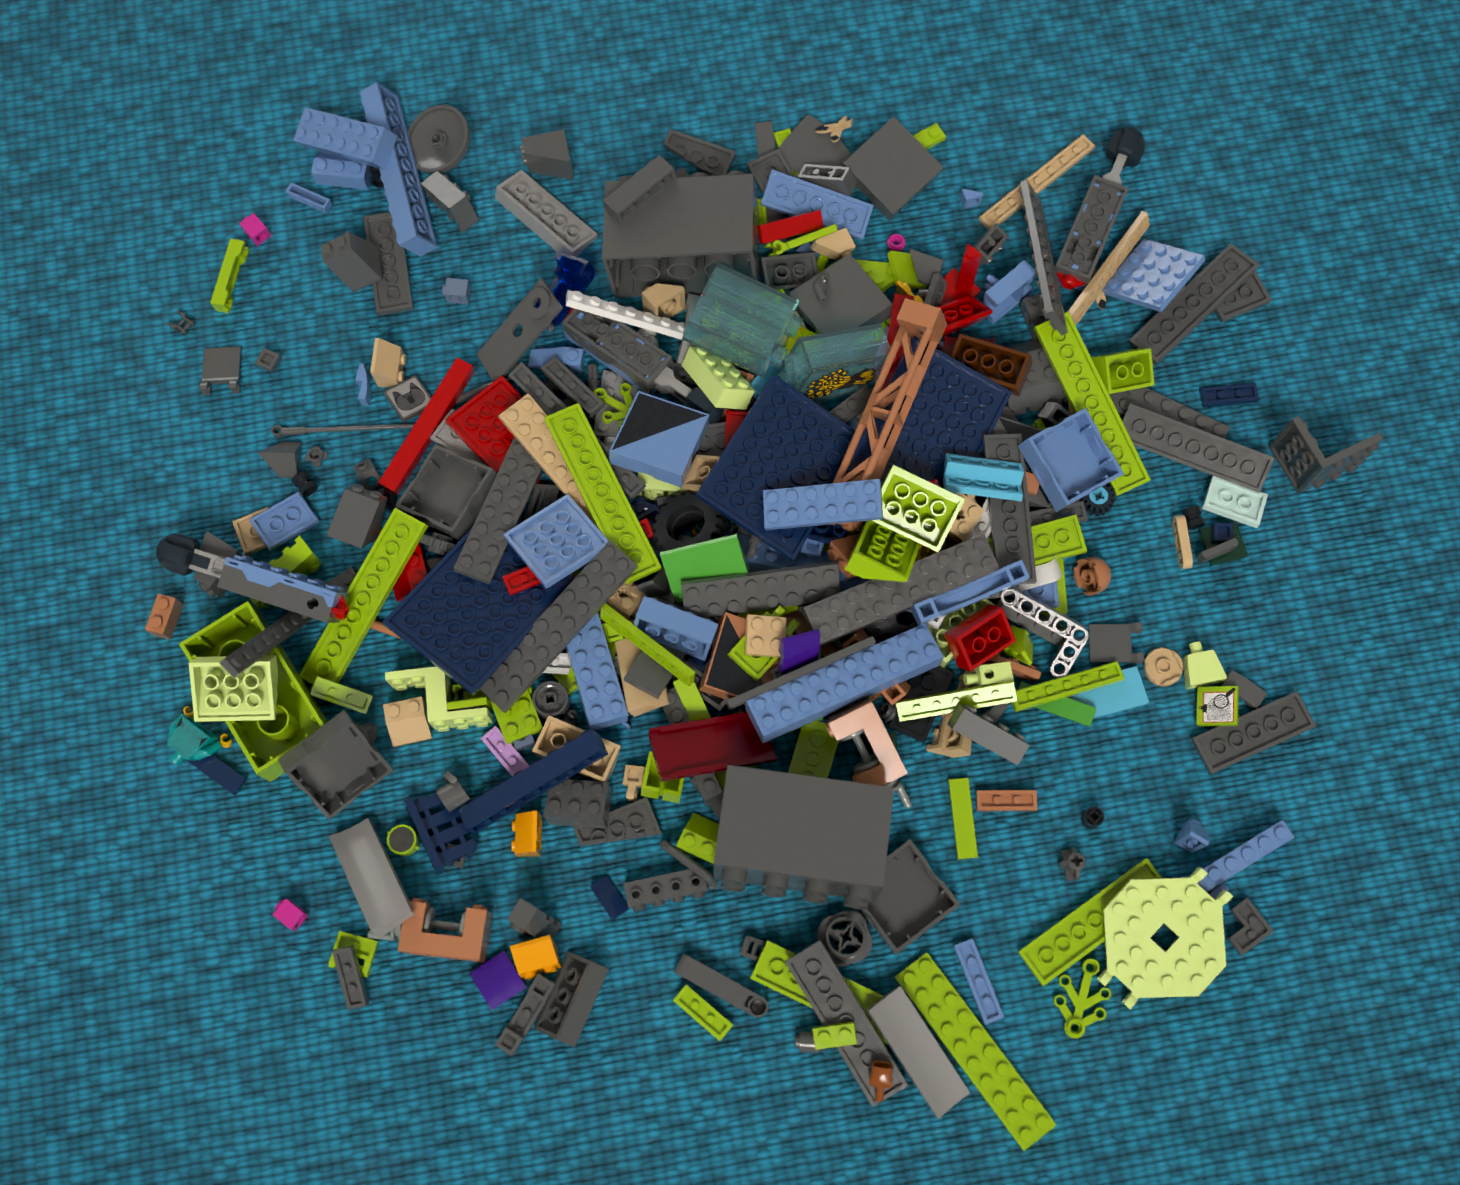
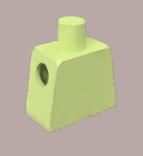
(1202, 667)
(989, 674)

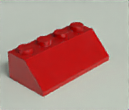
(963, 313)
(412, 574)

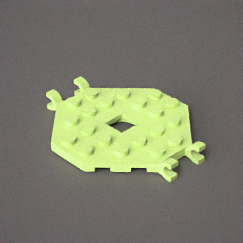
(1189, 962)

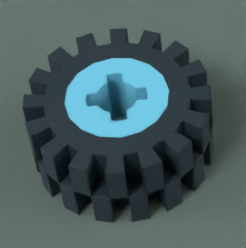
(1095, 504)

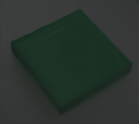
(1238, 553)

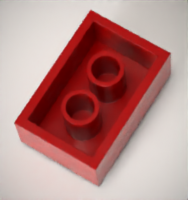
(980, 637)

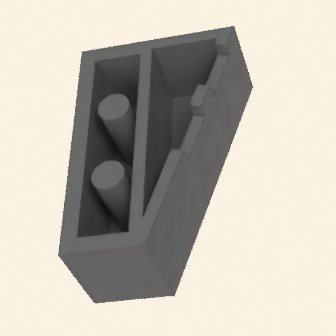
(451, 199)
(531, 920)

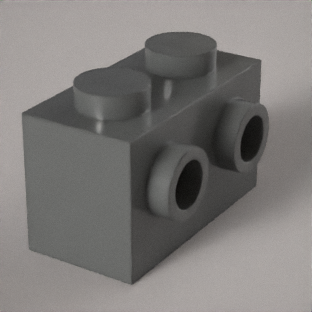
(989, 243)

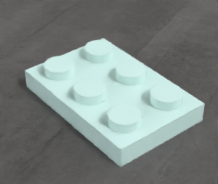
(1235, 502)

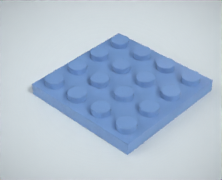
(1153, 274)
(556, 541)

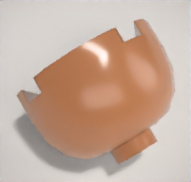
(1092, 575)

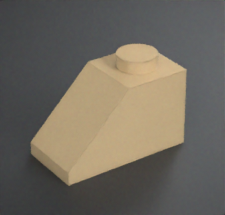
(834, 245)

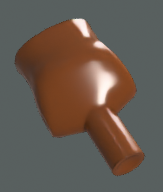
(881, 1077)

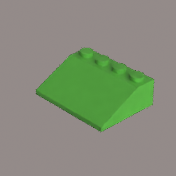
(703, 560)

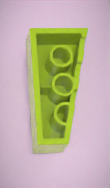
(295, 559)

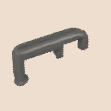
(689, 863)

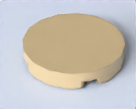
(1163, 667)

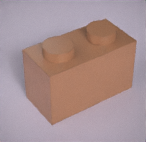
(164, 616)

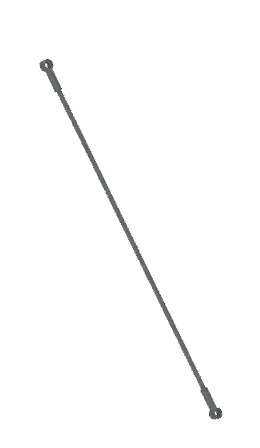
(303, 430)

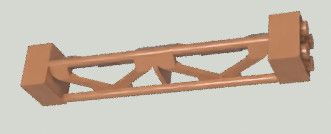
(915, 320)

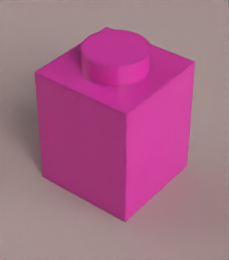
(255, 229)
(290, 914)

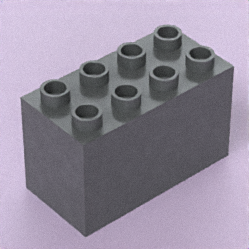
(684, 234)
(803, 836)

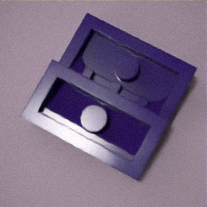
(798, 651)
(497, 980)

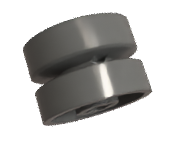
(551, 691)

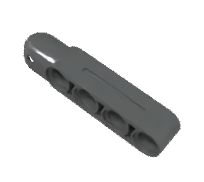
(721, 986)

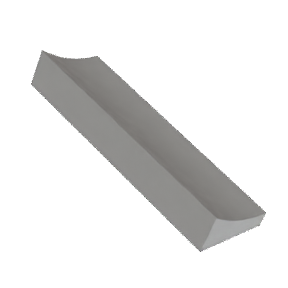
(544, 214)
(372, 877)
(917, 1051)

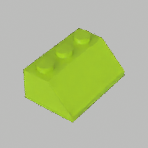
(1125, 369)
(699, 838)

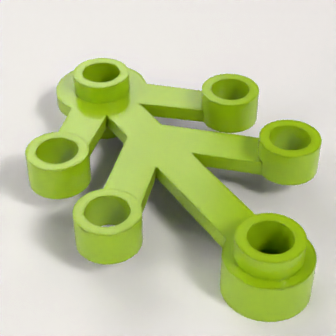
(616, 404)
(1081, 1001)

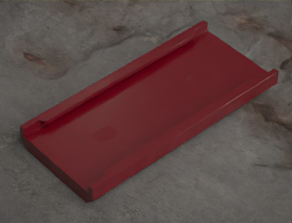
(707, 746)

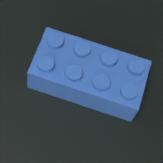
(676, 627)

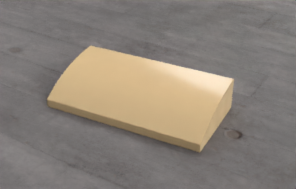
(636, 700)

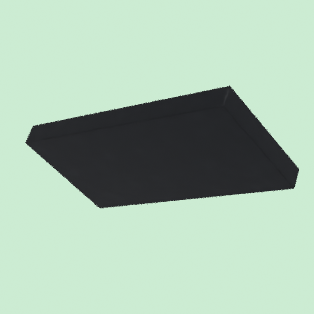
(927, 683)

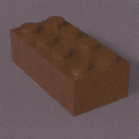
(994, 361)

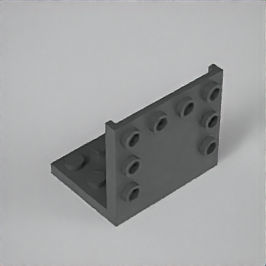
(1305, 463)

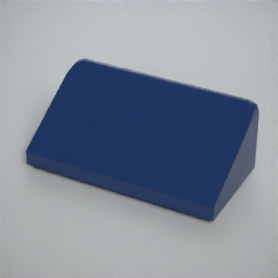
(609, 898)

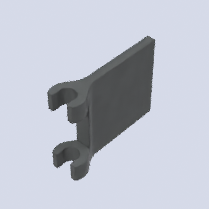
(221, 367)
(1113, 643)

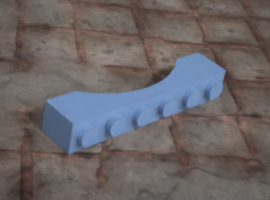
(970, 593)
(1245, 855)

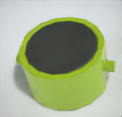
(403, 840)

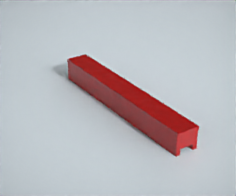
(431, 417)

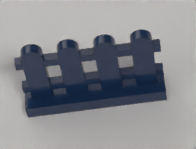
(438, 840)

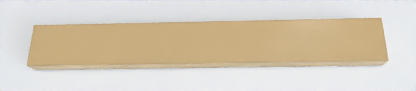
(1039, 181)
(1109, 267)

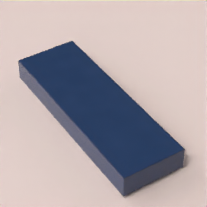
(1229, 395)
(220, 773)

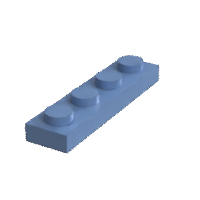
(978, 981)

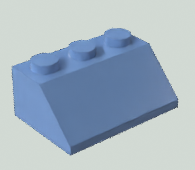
(340, 172)

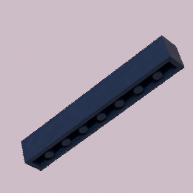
(533, 781)

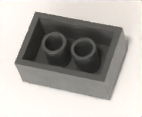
(579, 804)

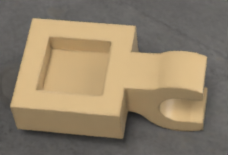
(633, 779)

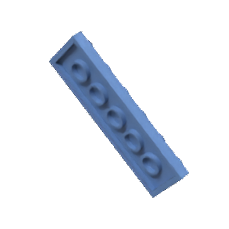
(798, 197)
(822, 504)

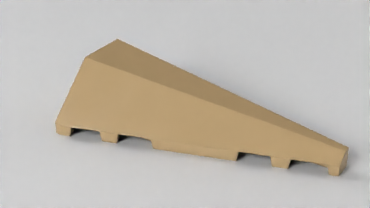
(946, 740)

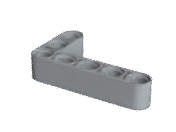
(1050, 623)

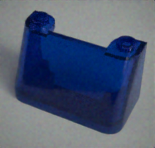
(572, 275)

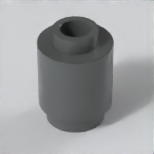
(805, 1042)

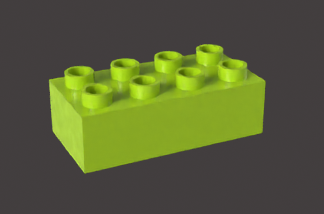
(295, 710)

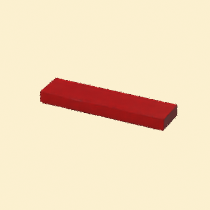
(790, 226)

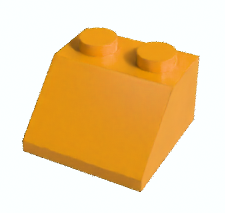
(527, 834)
(536, 957)

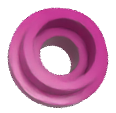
(896, 238)

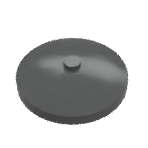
(439, 138)

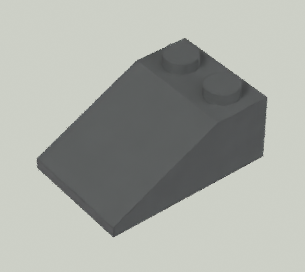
(787, 271)

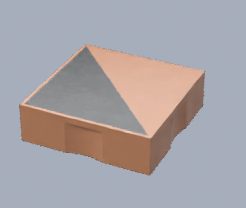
(721, 674)

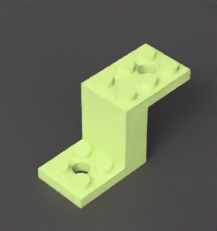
(438, 694)

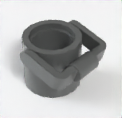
(452, 793)

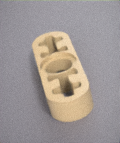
(1182, 542)

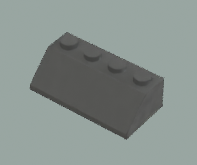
(571, 999)

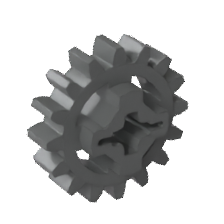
(438, 543)

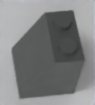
(547, 154)
(353, 260)
(358, 516)
(216, 546)

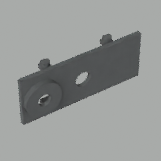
(503, 347)

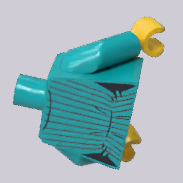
(192, 739)

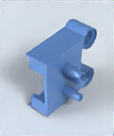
(1009, 291)

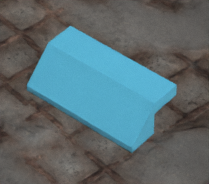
(983, 477)

